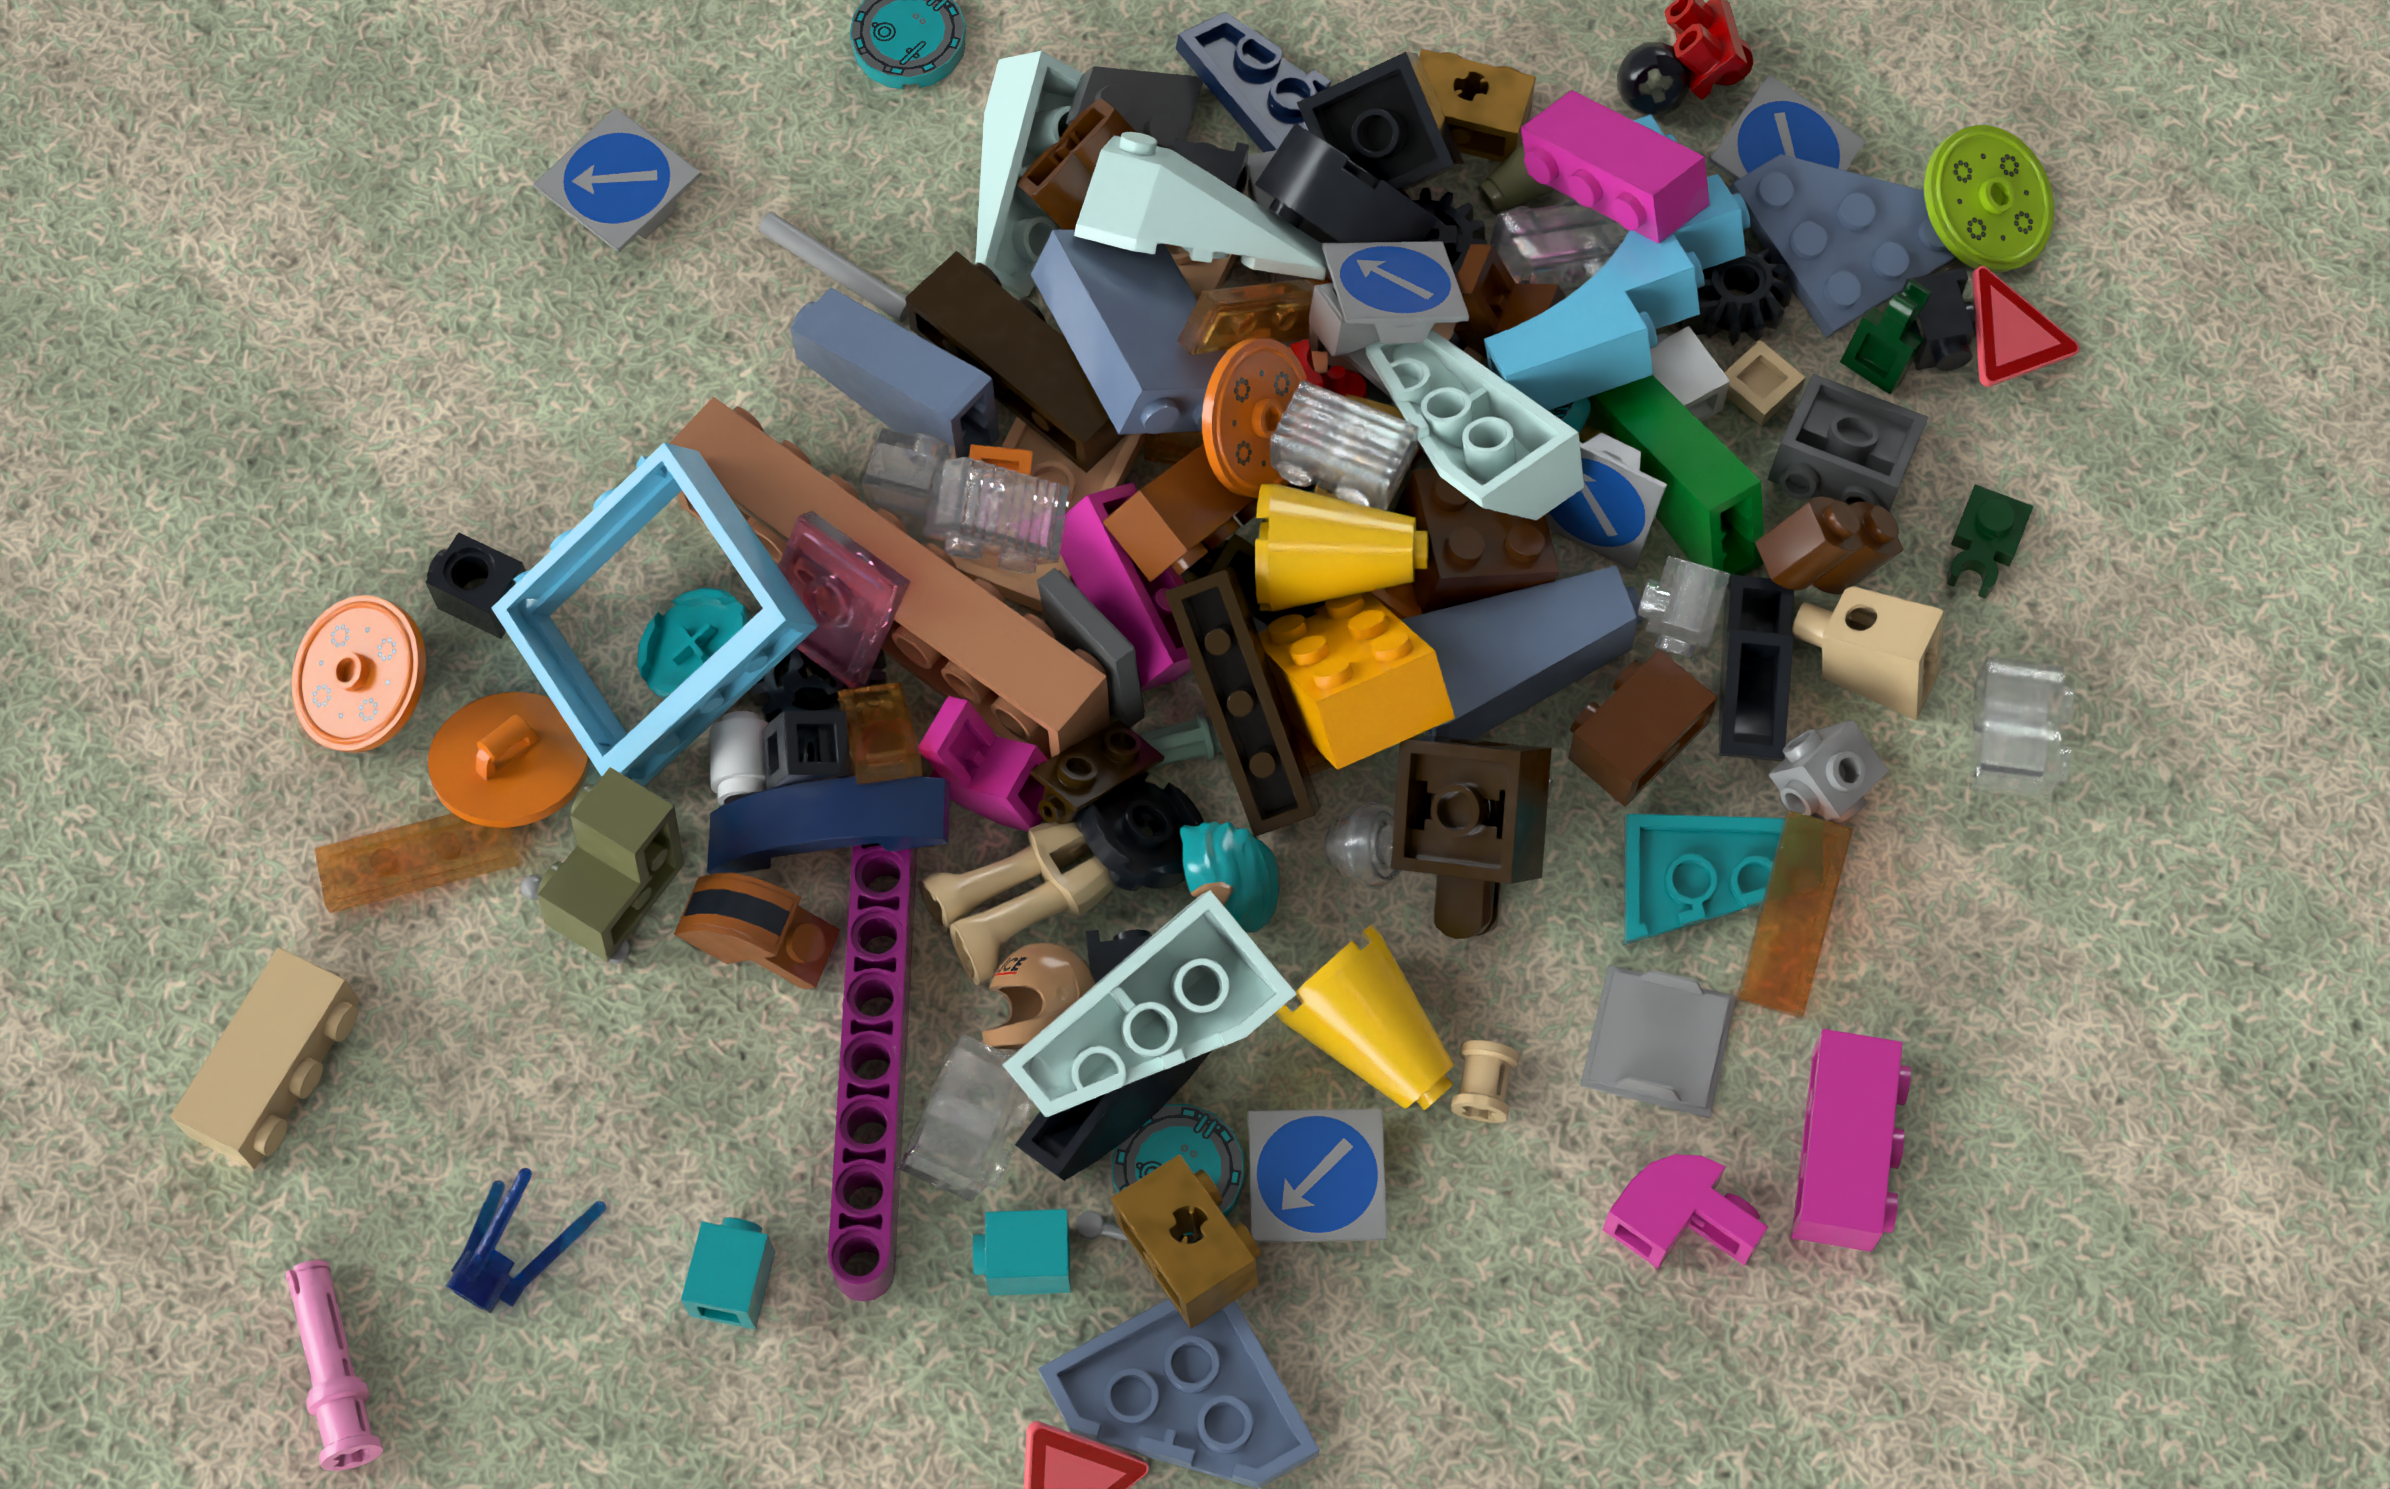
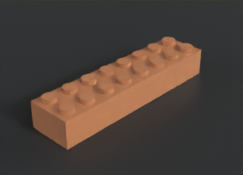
(947, 628)

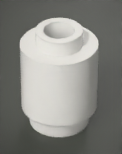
(737, 756)

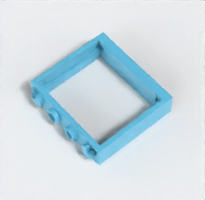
(717, 682)

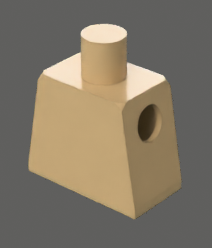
(1877, 646)

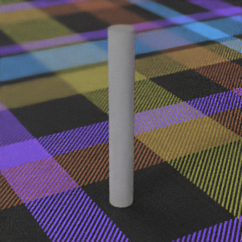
(834, 265)

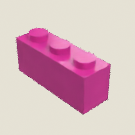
(1615, 166)
(1122, 590)
(1850, 1141)

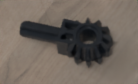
(1746, 313)

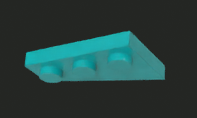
(1693, 869)

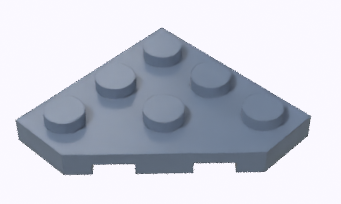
(1840, 235)
(1183, 1396)

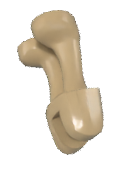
(979, 937)

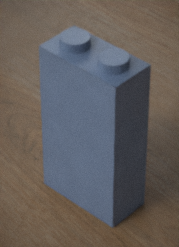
(1124, 328)

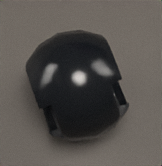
(1633, 79)

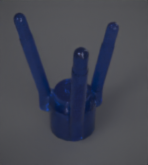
(483, 1272)

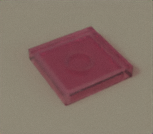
(846, 594)

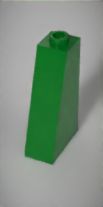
(1710, 495)

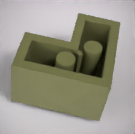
(620, 864)

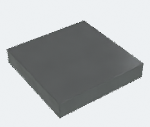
(1083, 627)

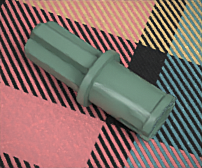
(1185, 740)

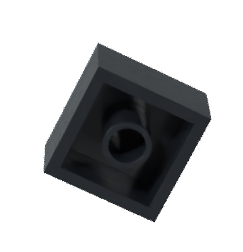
(1386, 123)

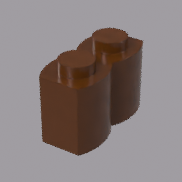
(1064, 171)
(1829, 545)

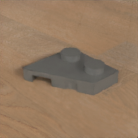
(1147, 100)

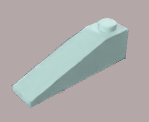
(1020, 123)
(1158, 197)
(1481, 428)
(1165, 1003)

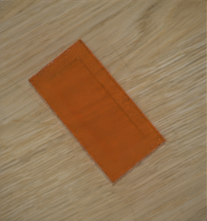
(880, 733)

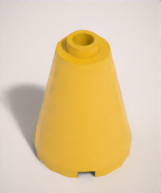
(1330, 548)
(1373, 1023)

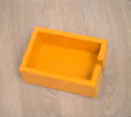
(1355, 678)

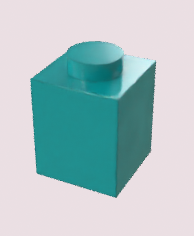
(1024, 1252)
(729, 1273)

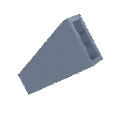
(896, 373)
(1526, 645)

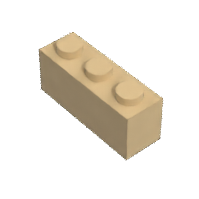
(267, 1059)

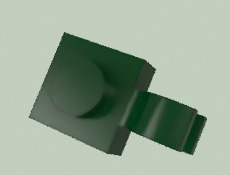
(1883, 343)

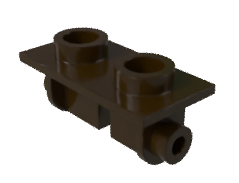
(1092, 770)

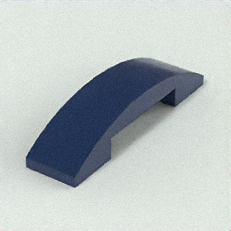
(827, 817)

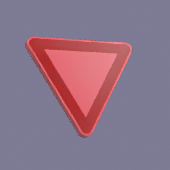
(2012, 333)
(1074, 1462)

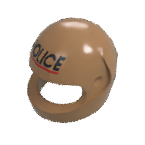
(1039, 986)

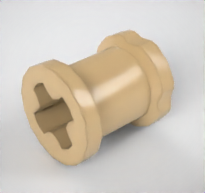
(1484, 1081)

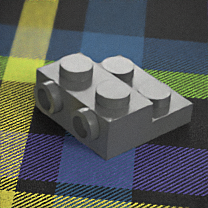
(1846, 446)

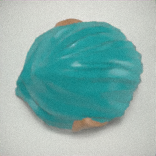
(1235, 869)

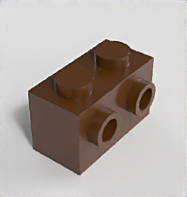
(1640, 726)

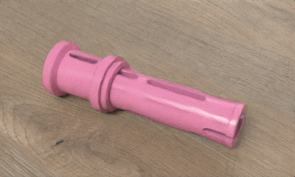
(337, 1393)

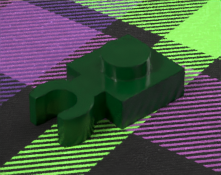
(1988, 534)

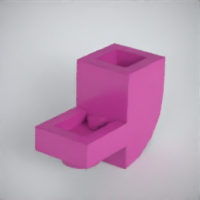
(984, 770)
(1681, 1195)

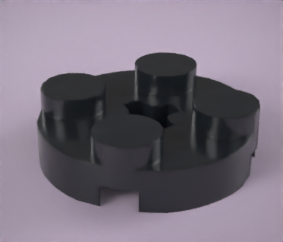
(1128, 852)

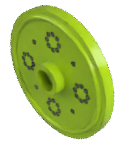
(1989, 198)

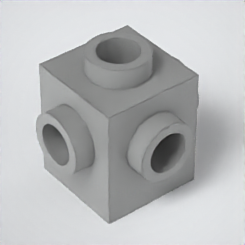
(1828, 772)

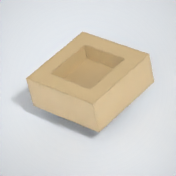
(1762, 382)

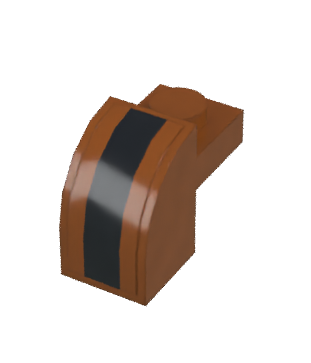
(757, 921)

